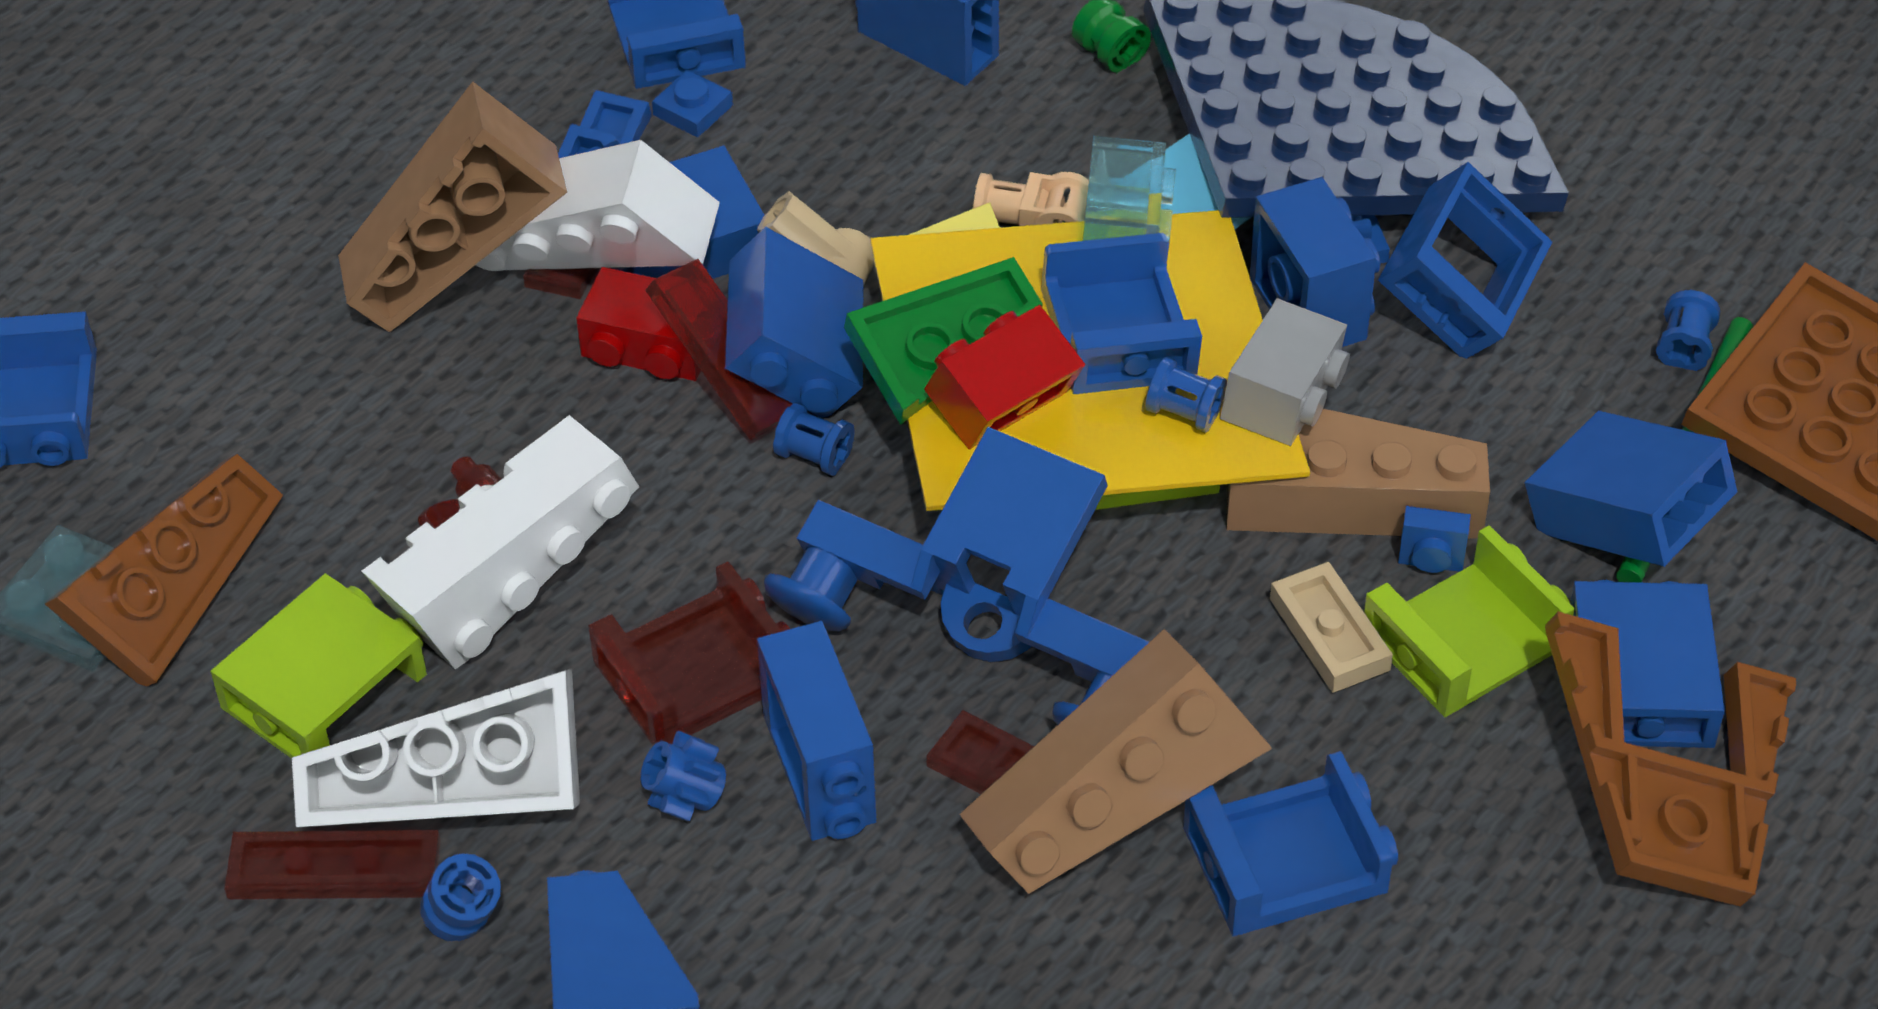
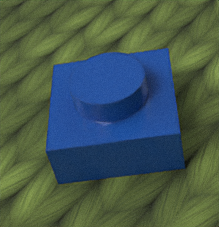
(692, 103)
(1434, 539)

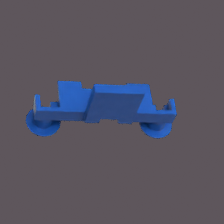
(1008, 509)

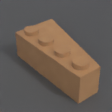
(450, 208)
(1365, 479)
(1114, 765)

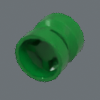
(1116, 38)

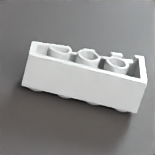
(617, 212)
(504, 541)
(466, 760)

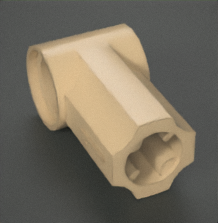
(802, 225)

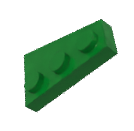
(910, 330)

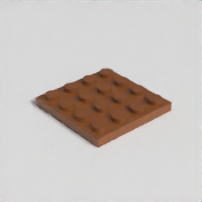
(1805, 397)

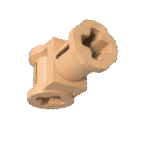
(1037, 201)

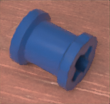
(1693, 328)
(1163, 394)
(813, 438)

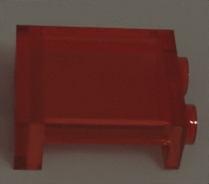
(689, 662)

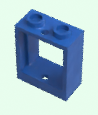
(1442, 294)
(817, 731)

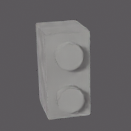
(1285, 372)

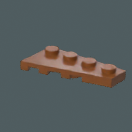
(163, 576)

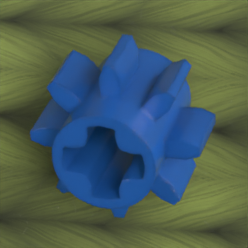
(683, 776)

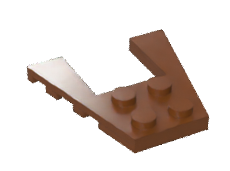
(1664, 813)

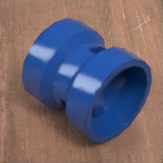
(457, 912)

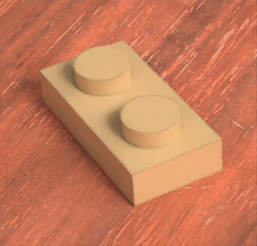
(1331, 627)

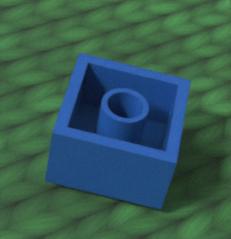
(1314, 256)

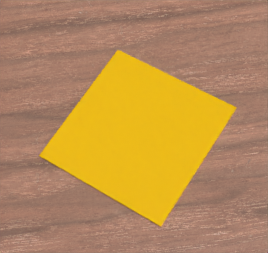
(1111, 427)

